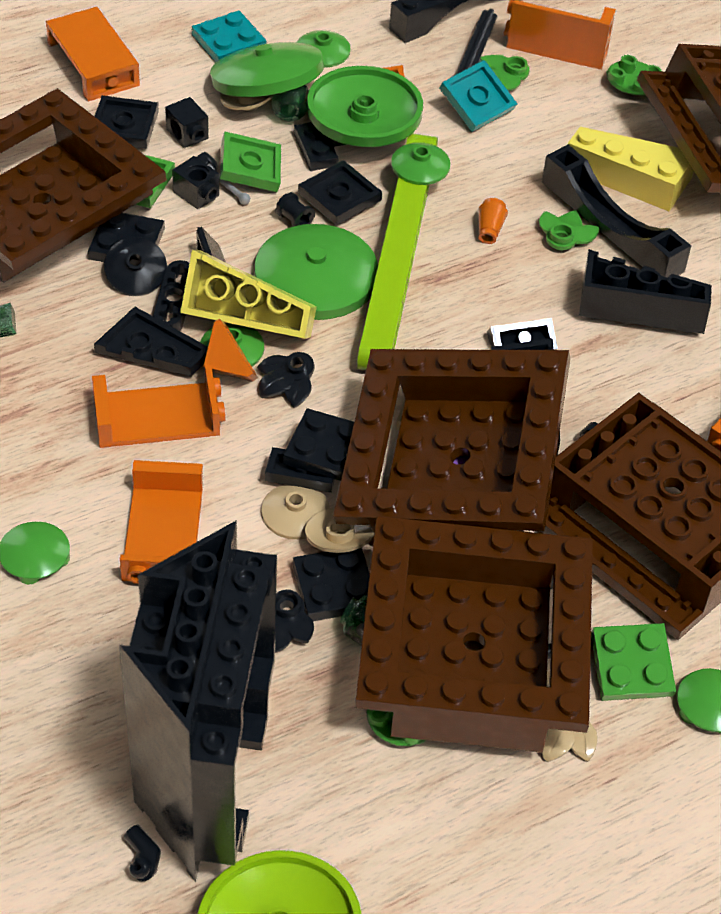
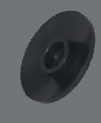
(133, 279)

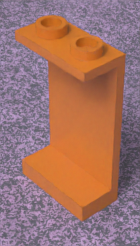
(559, 33)
(95, 52)
(158, 412)
(161, 514)

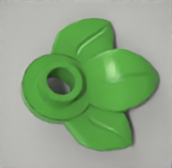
(508, 70)
(566, 230)

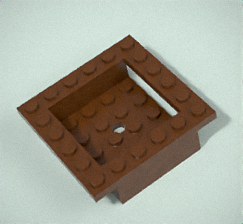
(694, 75)
(82, 176)
(458, 402)
(623, 474)
(492, 586)

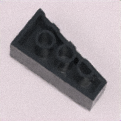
(643, 296)

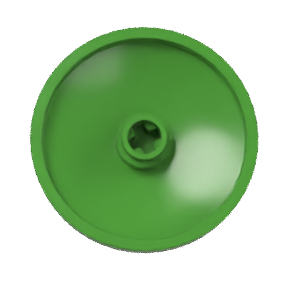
(267, 69)
(365, 106)
(320, 267)

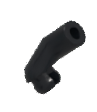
(146, 856)

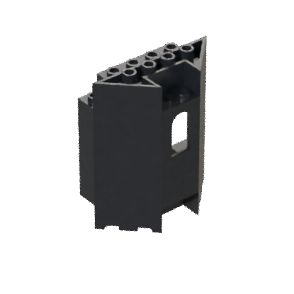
(199, 691)

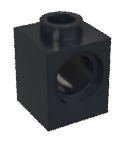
(187, 122)
(195, 182)

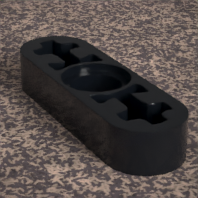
(169, 287)

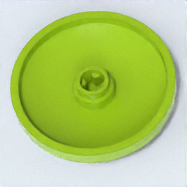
(280, 885)

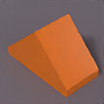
(226, 355)

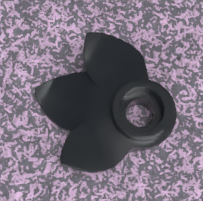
(283, 378)
(291, 623)

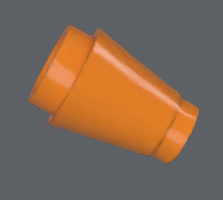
(491, 219)

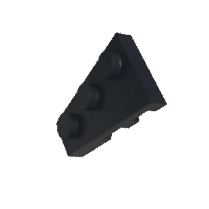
(152, 343)

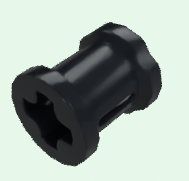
(295, 211)

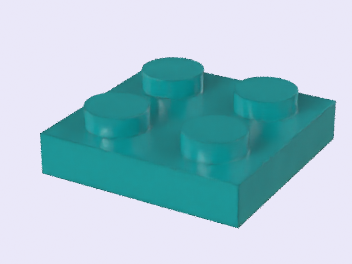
(226, 35)
(478, 95)

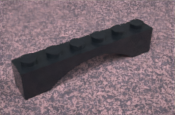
(417, 17)
(575, 183)

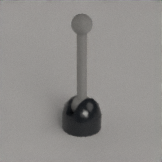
(244, 198)

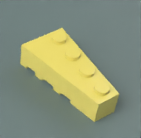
(635, 166)
(229, 294)

